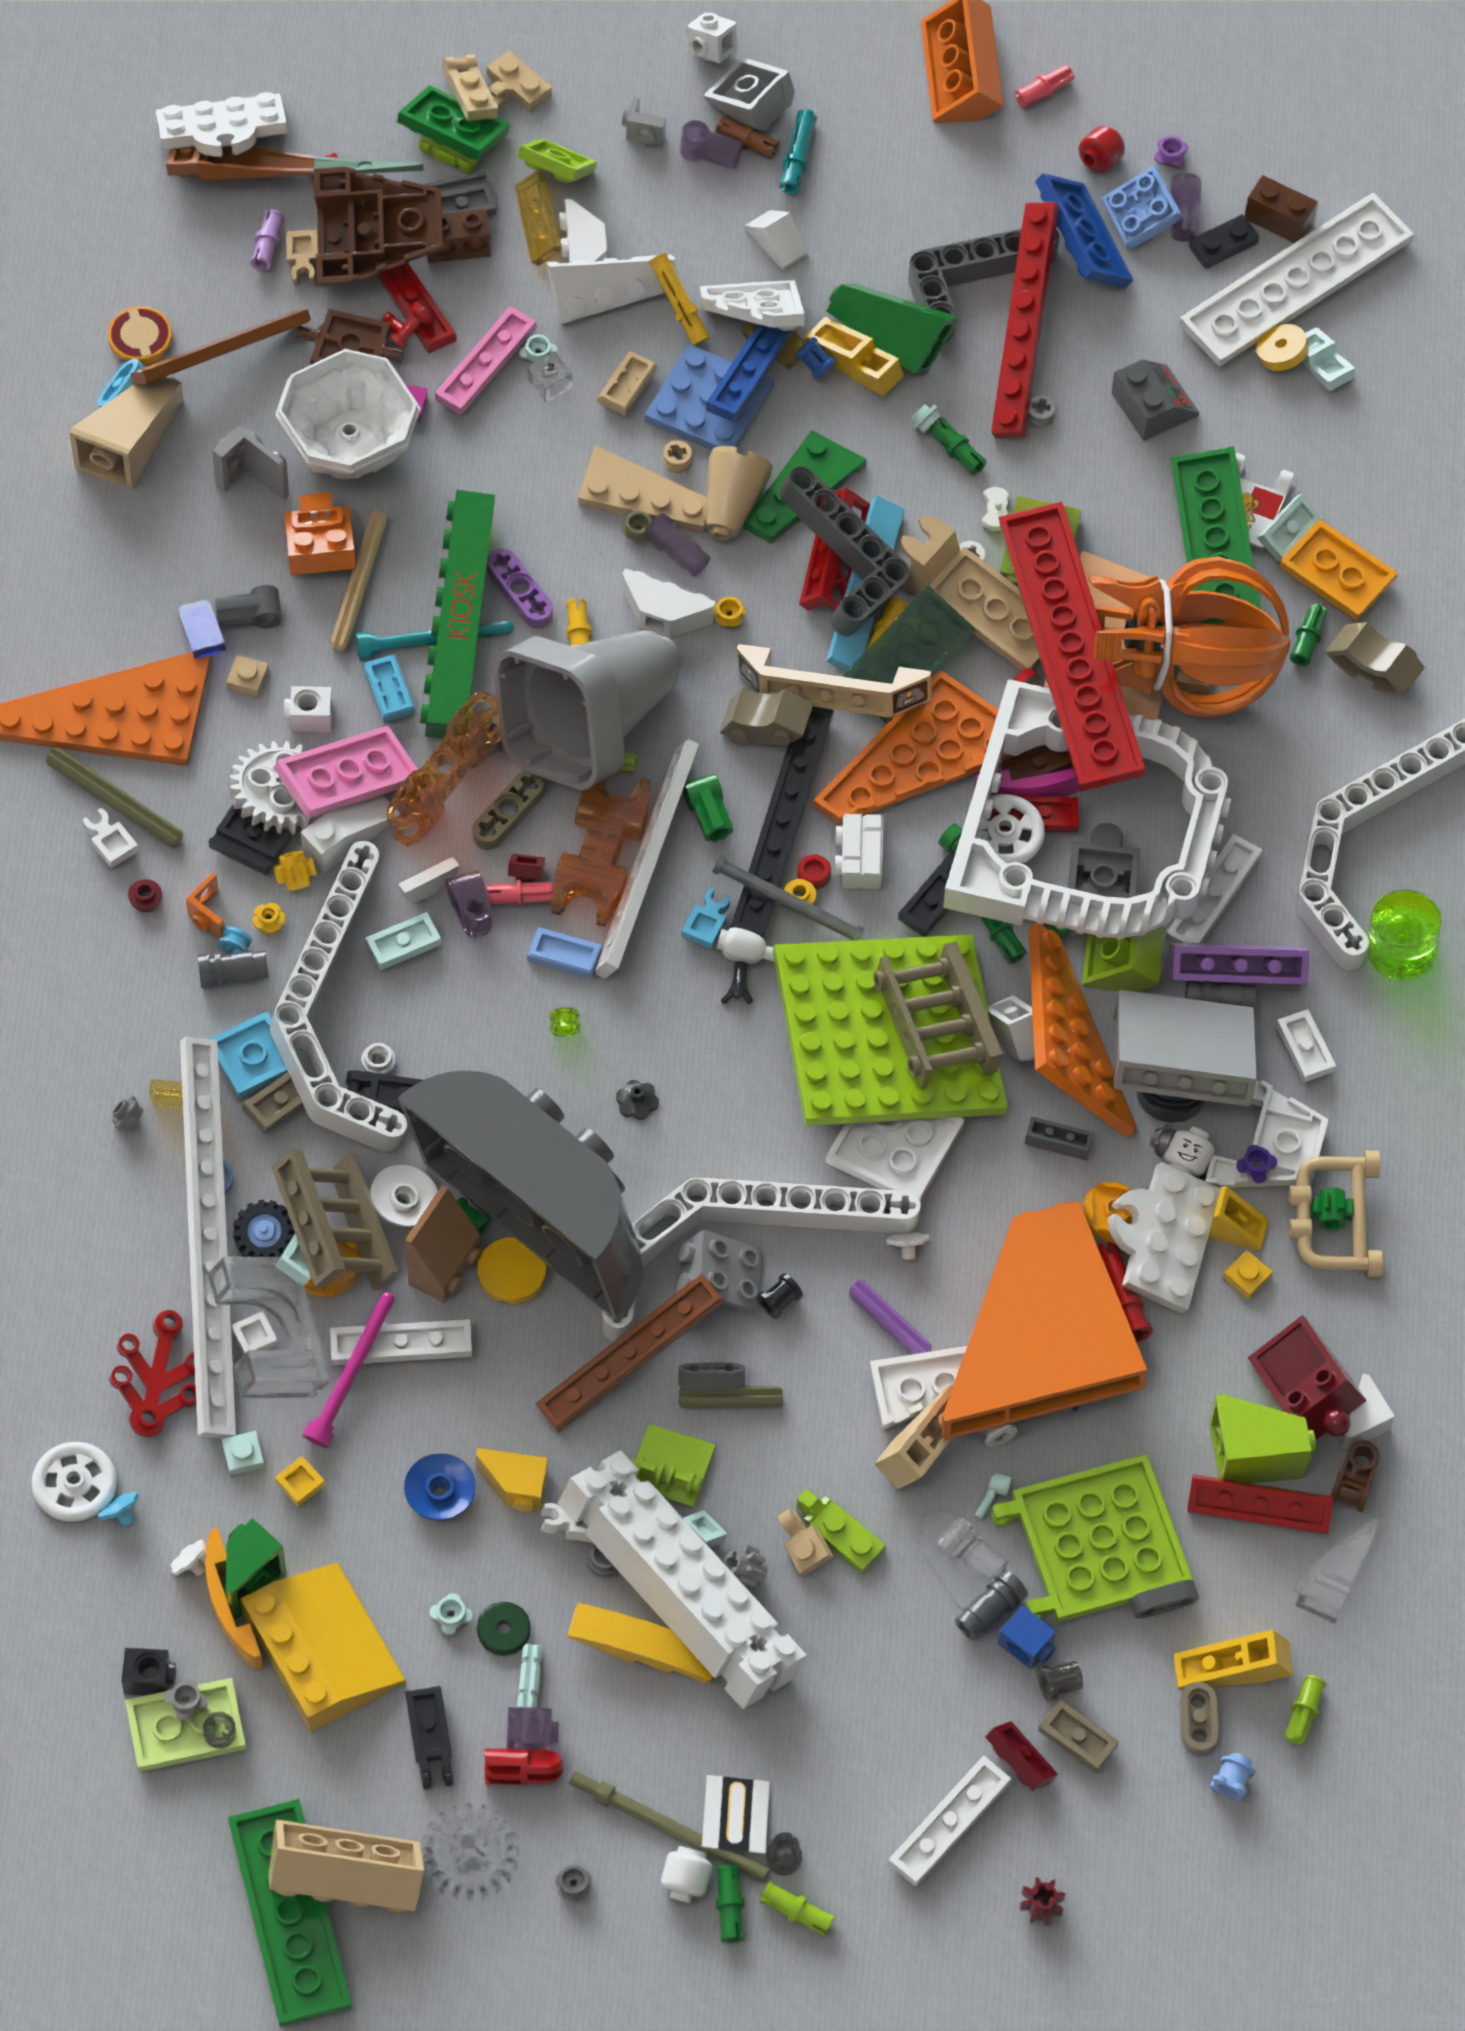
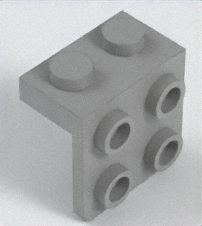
(245, 453)
(727, 1264)

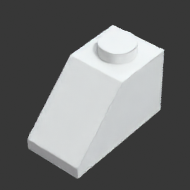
(1014, 1027)

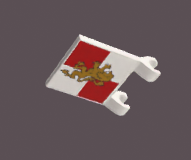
(1262, 503)

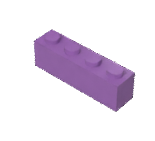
(1238, 963)

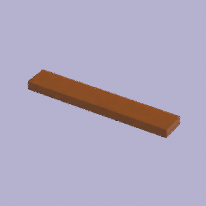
(220, 347)
(630, 1352)

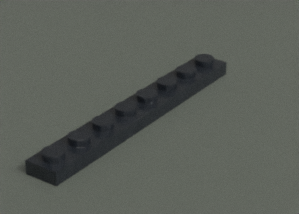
(783, 820)

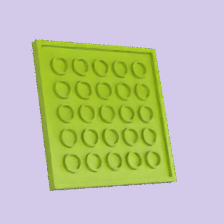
(848, 1047)

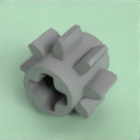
(747, 1565)

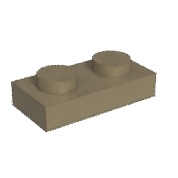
(273, 1104)
(1078, 1736)

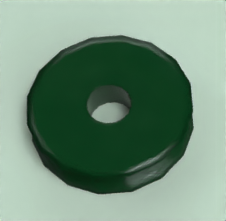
(503, 1643)

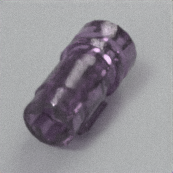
(1187, 194)
(677, 545)

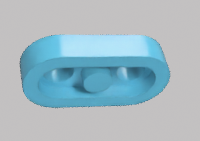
(120, 382)

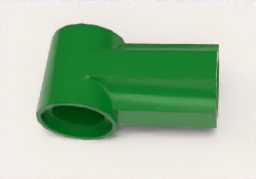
(706, 800)

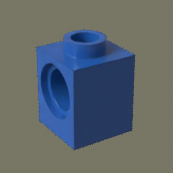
(1027, 1638)

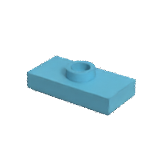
(389, 688)

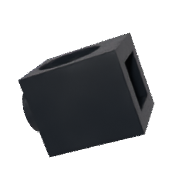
(139, 1659)

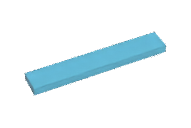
(885, 521)

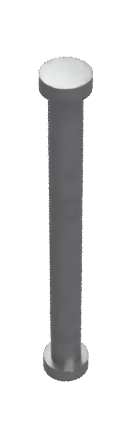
(787, 899)

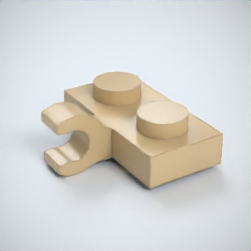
(517, 81)

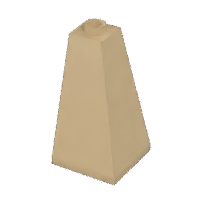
(126, 431)

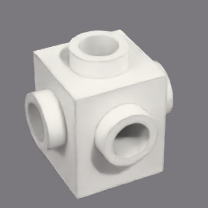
(712, 37)

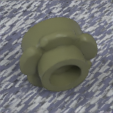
(634, 520)

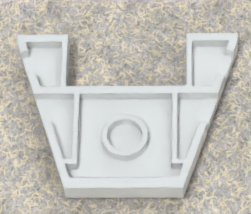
(1286, 1130)

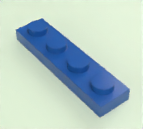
(747, 372)

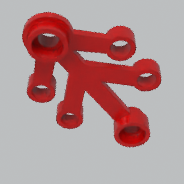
(154, 1378)

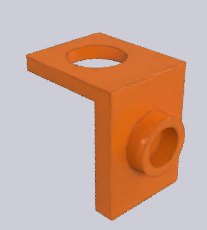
(200, 915)

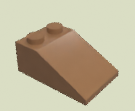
(441, 1247)

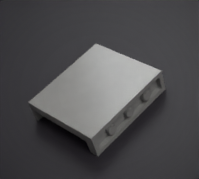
(1185, 1048)

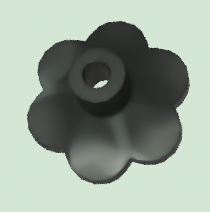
(637, 1099)

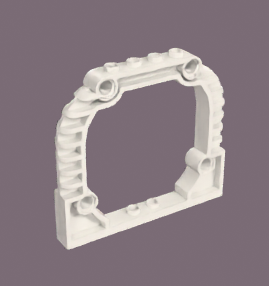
(983, 882)

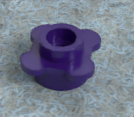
(1257, 1154)

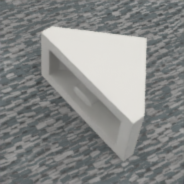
(778, 237)
(1371, 1417)

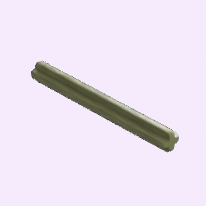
(114, 797)

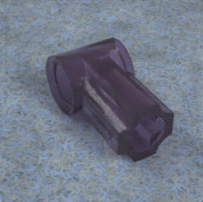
(708, 145)

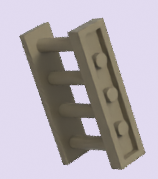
(960, 993)
(312, 1226)

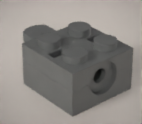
(1104, 865)

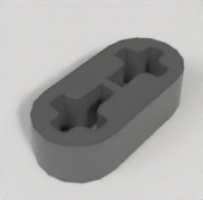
(711, 1376)
(1164, 1599)

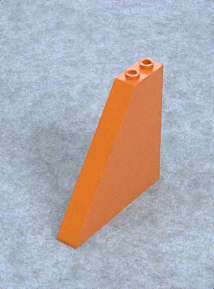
(1045, 1329)

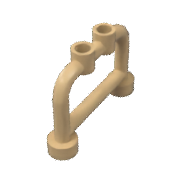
(1301, 1228)

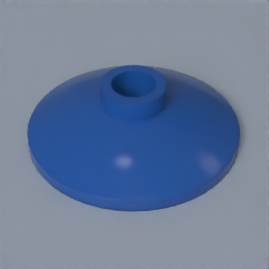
(436, 1472)

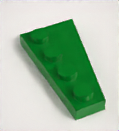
(822, 456)

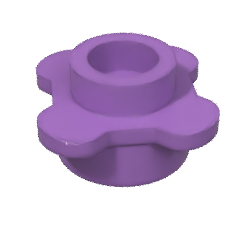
(1174, 145)

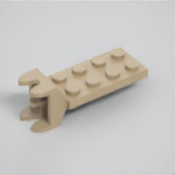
(973, 590)

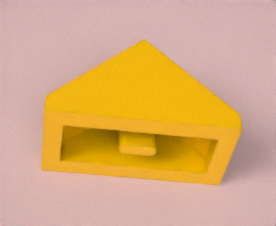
(1237, 1221)

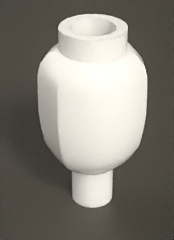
(743, 946)

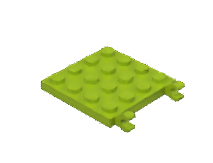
(1096, 1537)

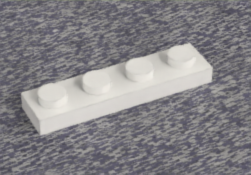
(1226, 878)
(405, 1342)
(949, 1821)

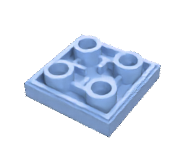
(1142, 208)

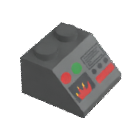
(1152, 398)

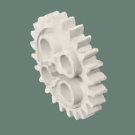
(261, 791)

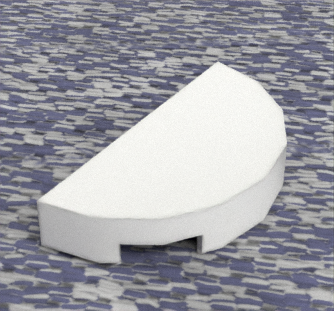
(429, 881)

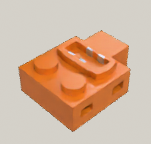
(319, 536)

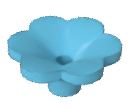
(120, 1508)

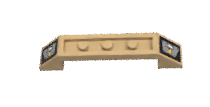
(908, 690)

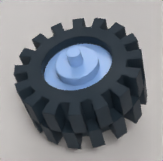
(263, 1230)

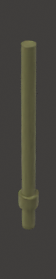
(605, 1794)

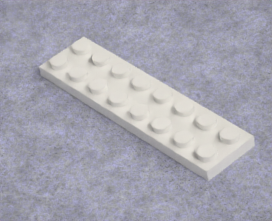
(1296, 279)

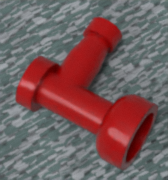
(401, 331)

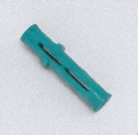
(795, 160)

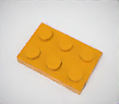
(1338, 570)

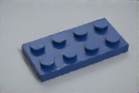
(1084, 231)

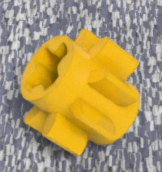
(295, 870)

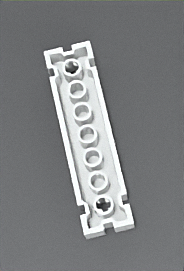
(682, 1579)

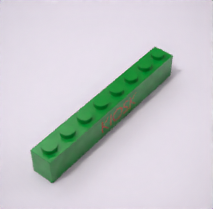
(460, 609)

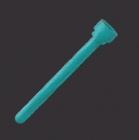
(371, 644)

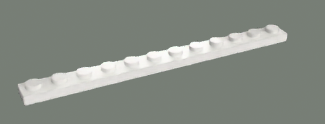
(207, 1236)

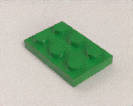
(442, 120)

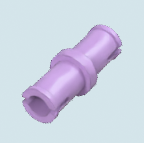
(267, 240)

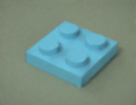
(249, 1056)

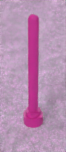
(320, 1430)

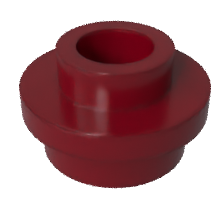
(147, 903)

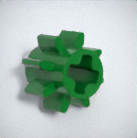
(1332, 1208)

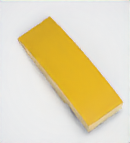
(857, 356)

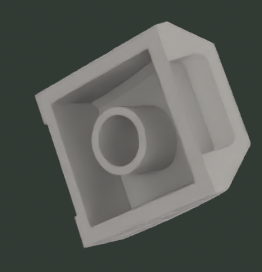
(752, 93)

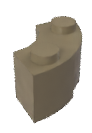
(1384, 662)
(766, 717)

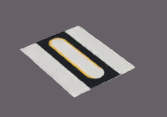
(735, 1814)

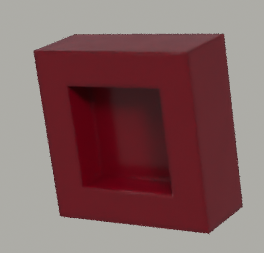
(526, 867)

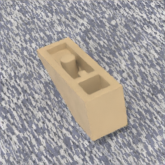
(916, 1446)

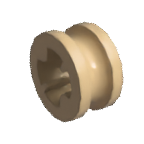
(683, 450)

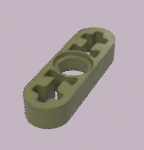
(506, 824)

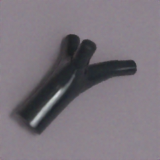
(738, 984)

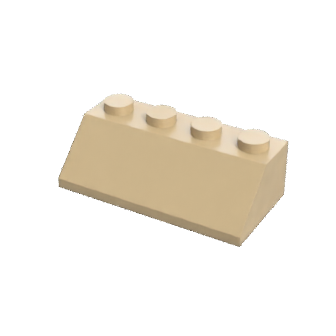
(345, 1866)

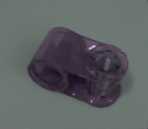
(471, 903)

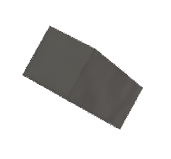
(1059, 1138)

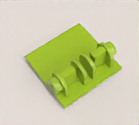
(673, 1463)

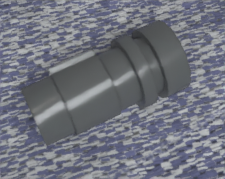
(232, 967)
(1222, 993)
(984, 1611)

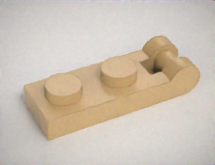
(469, 88)

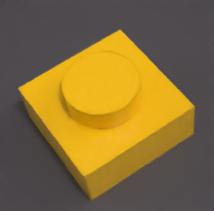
(1247, 1274)
(300, 1481)

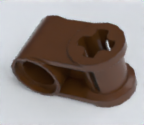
(1355, 1480)

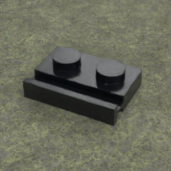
(249, 843)

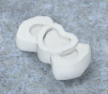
(996, 506)

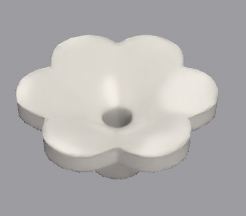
(908, 1242)
(190, 1559)

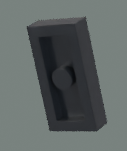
(1224, 241)

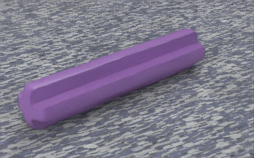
(889, 1318)

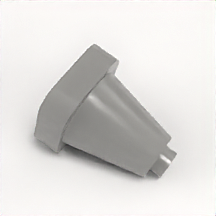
(575, 703)

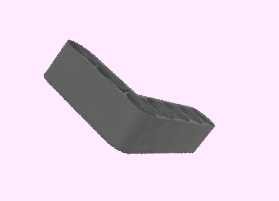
(969, 266)
(849, 547)

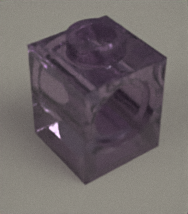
(531, 1728)

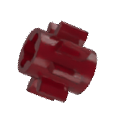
(1049, 1894)

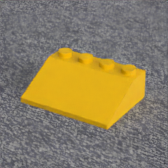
(321, 1644)

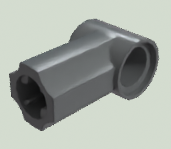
(259, 607)

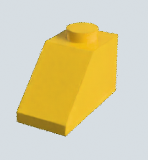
(515, 1477)

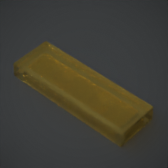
(538, 218)

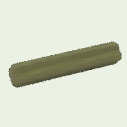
(743, 1397)

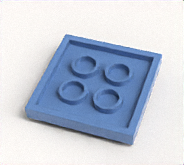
(683, 400)

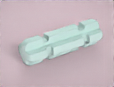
(530, 1676)

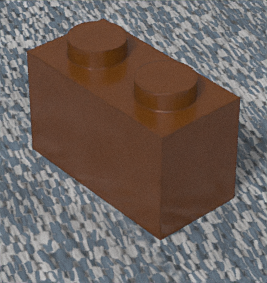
(1280, 209)

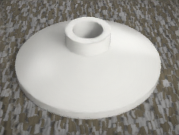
(402, 1183)

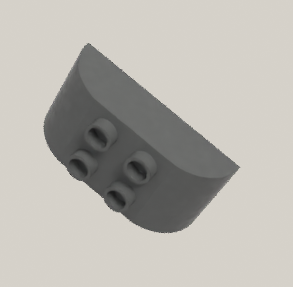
(531, 1178)

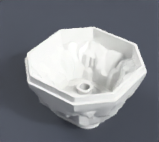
(348, 414)

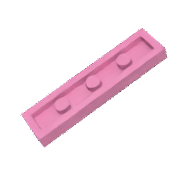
(485, 360)

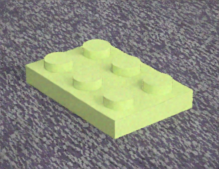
(166, 1741)

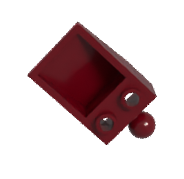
(1308, 1379)

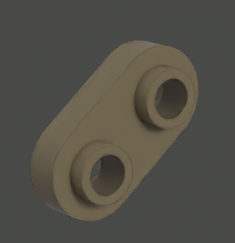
(1199, 1720)

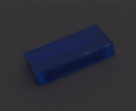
(201, 628)

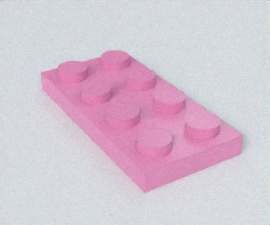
(345, 771)

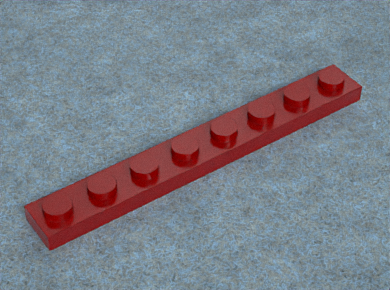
(1025, 320)

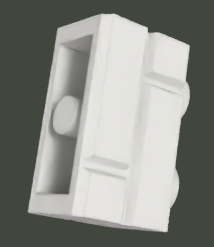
(861, 851)

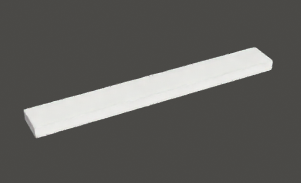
(646, 859)

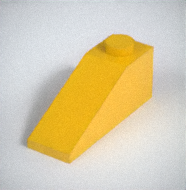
(1236, 1661)

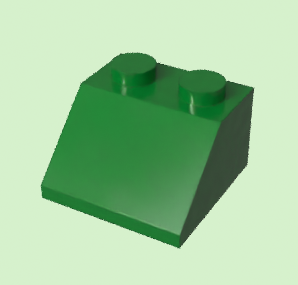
(251, 1563)

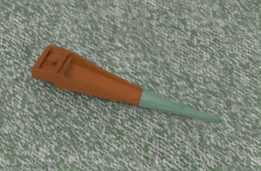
(267, 162)

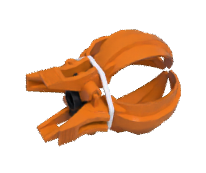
(1235, 652)

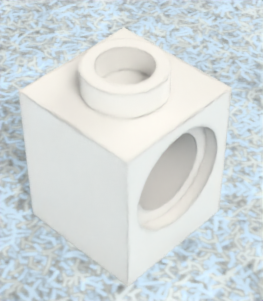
(309, 721)

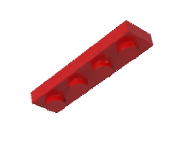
(1260, 1504)

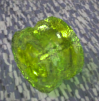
(564, 1021)

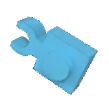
(706, 922)

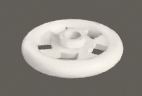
(1031, 821)
(81, 1508)

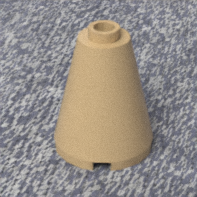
(733, 489)

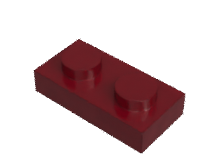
(1021, 1755)

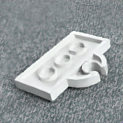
(221, 124)
(1165, 1235)

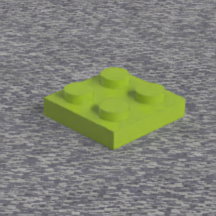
(556, 159)

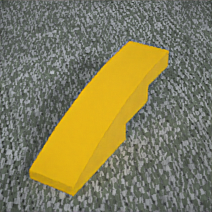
(634, 1640)

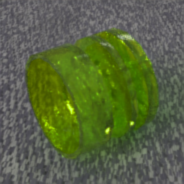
(1404, 934)

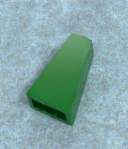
(894, 324)

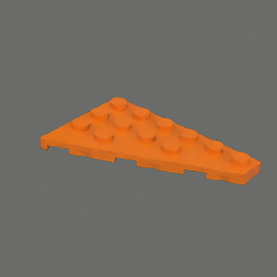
(126, 714)
(915, 752)
(1066, 1036)

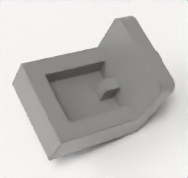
(643, 127)

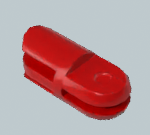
(521, 1766)

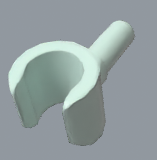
(999, 1485)

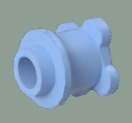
(1233, 1776)

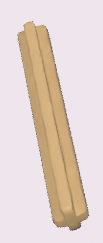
(358, 581)

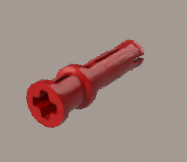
(1131, 1303)

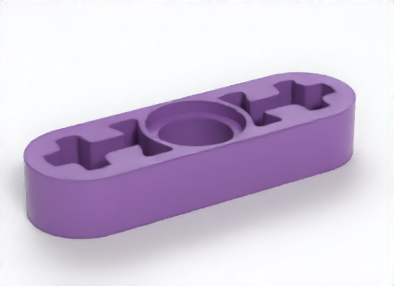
(519, 574)

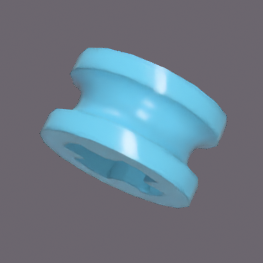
(234, 940)

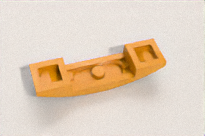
(241, 1637)

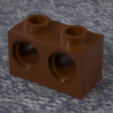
(464, 236)

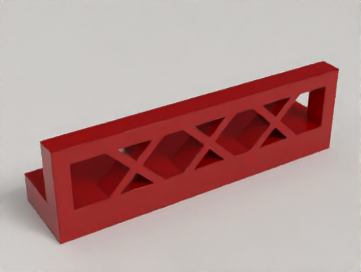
(824, 567)

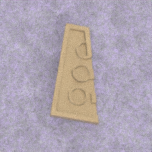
(626, 487)

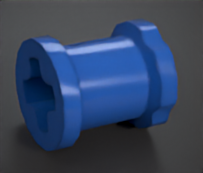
(814, 357)

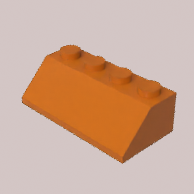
(961, 62)

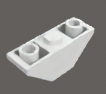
(584, 234)
(666, 606)

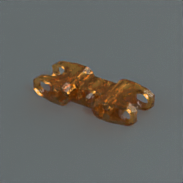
(425, 788)
(594, 869)

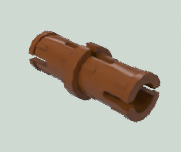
(751, 138)

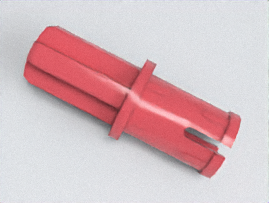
(1043, 86)
(520, 893)

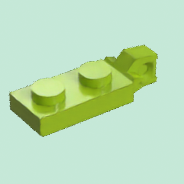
(841, 1531)

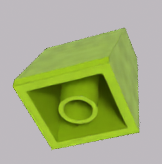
(1258, 1442)

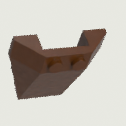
(372, 224)

